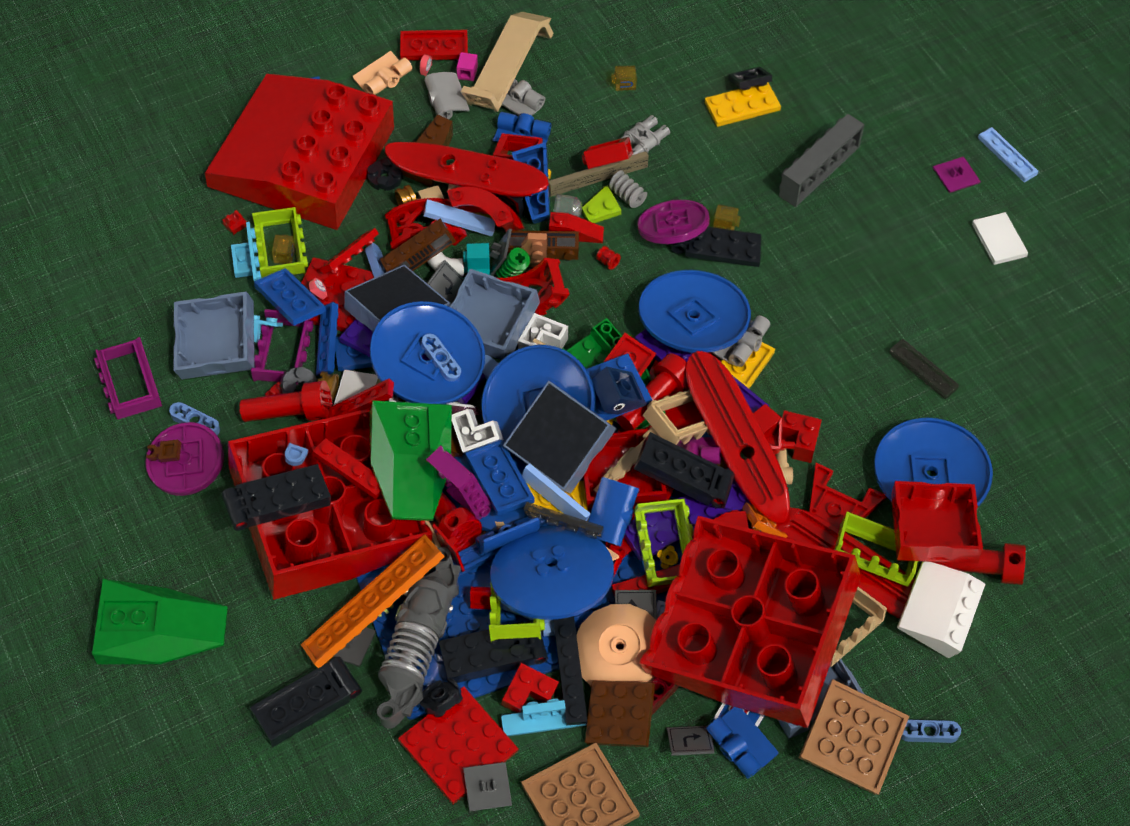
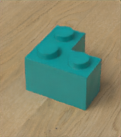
(477, 258)

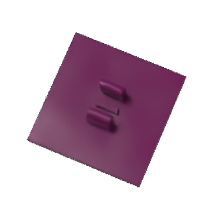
(956, 174)

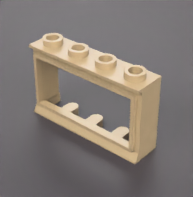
(664, 427)
(871, 607)

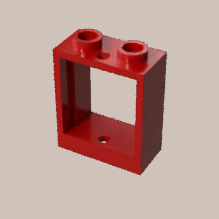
(512, 142)
(607, 152)

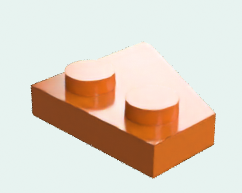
(760, 522)

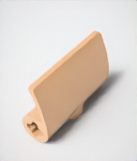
(382, 73)

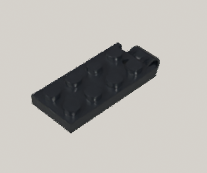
(723, 246)

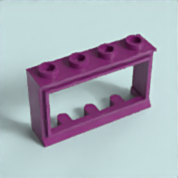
(259, 372)
(136, 405)
(462, 483)

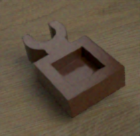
(167, 451)

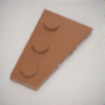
(536, 246)

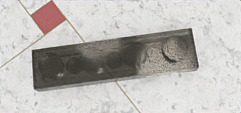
(924, 369)
(572, 523)

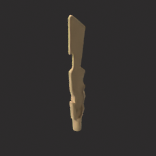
(625, 463)

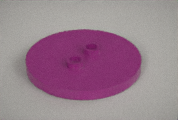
(673, 221)
(199, 460)

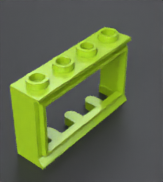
(277, 217)
(684, 529)
(877, 534)
(511, 631)

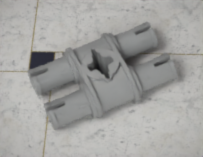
(643, 138)

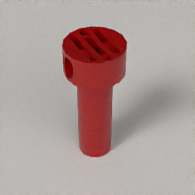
(669, 378)
(312, 401)
(457, 522)
(1007, 563)

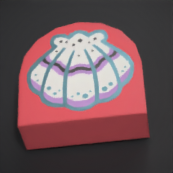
(425, 64)
(318, 288)

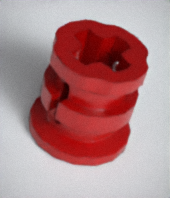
(608, 257)

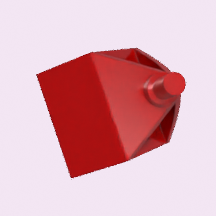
(772, 428)

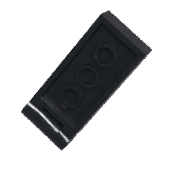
(684, 471)
(276, 497)
(476, 656)
(306, 701)

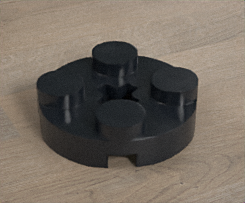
(380, 167)
(295, 375)
(441, 697)

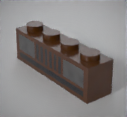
(560, 244)
(420, 247)

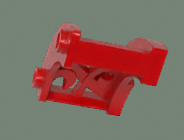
(481, 201)
(405, 216)
(544, 276)

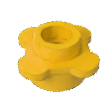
(673, 557)

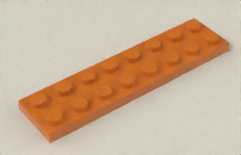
(372, 601)

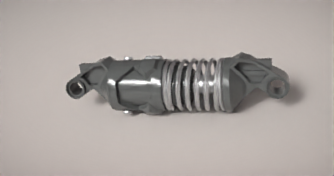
(418, 630)

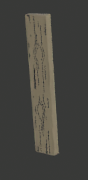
(597, 174)

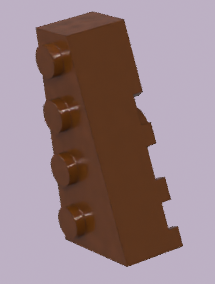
(438, 132)

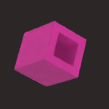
(467, 66)

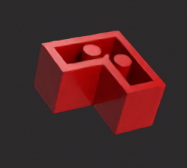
(803, 432)
(528, 683)

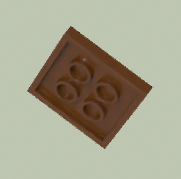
(620, 713)

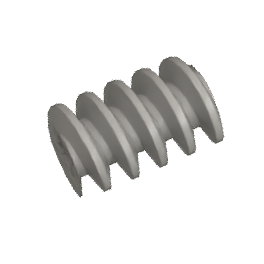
(627, 189)

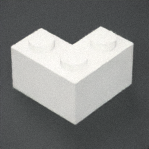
(545, 330)
(470, 434)

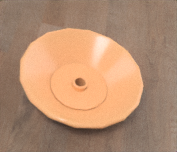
(601, 634)

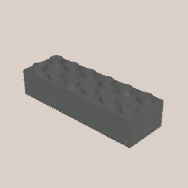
(821, 160)

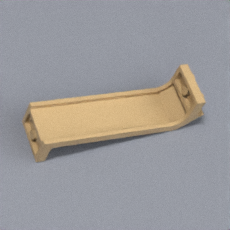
(506, 59)

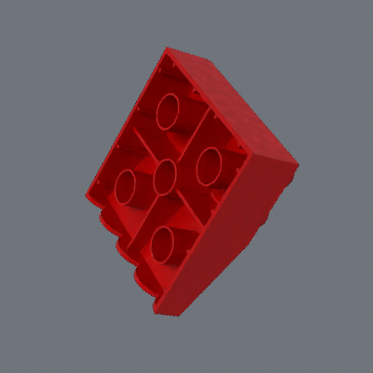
(303, 147)
(330, 541)
(753, 620)

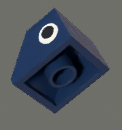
(617, 391)

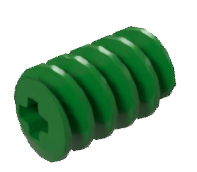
(514, 264)

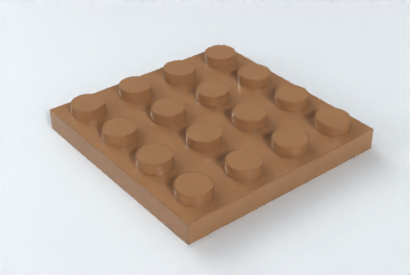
(854, 737)
(580, 792)

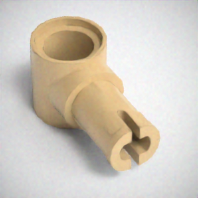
(787, 471)

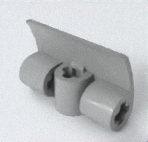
(445, 93)
(523, 99)
(751, 341)

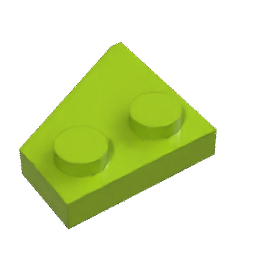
(601, 206)

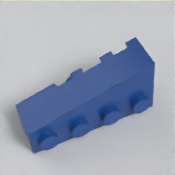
(539, 202)

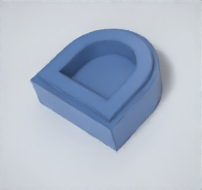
(295, 455)

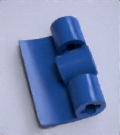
(522, 125)
(613, 509)
(506, 534)
(742, 741)

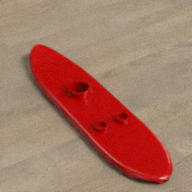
(468, 170)
(735, 428)
(817, 531)

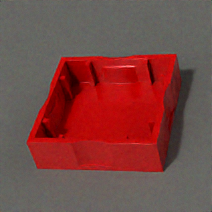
(618, 444)
(936, 522)

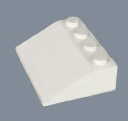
(941, 607)

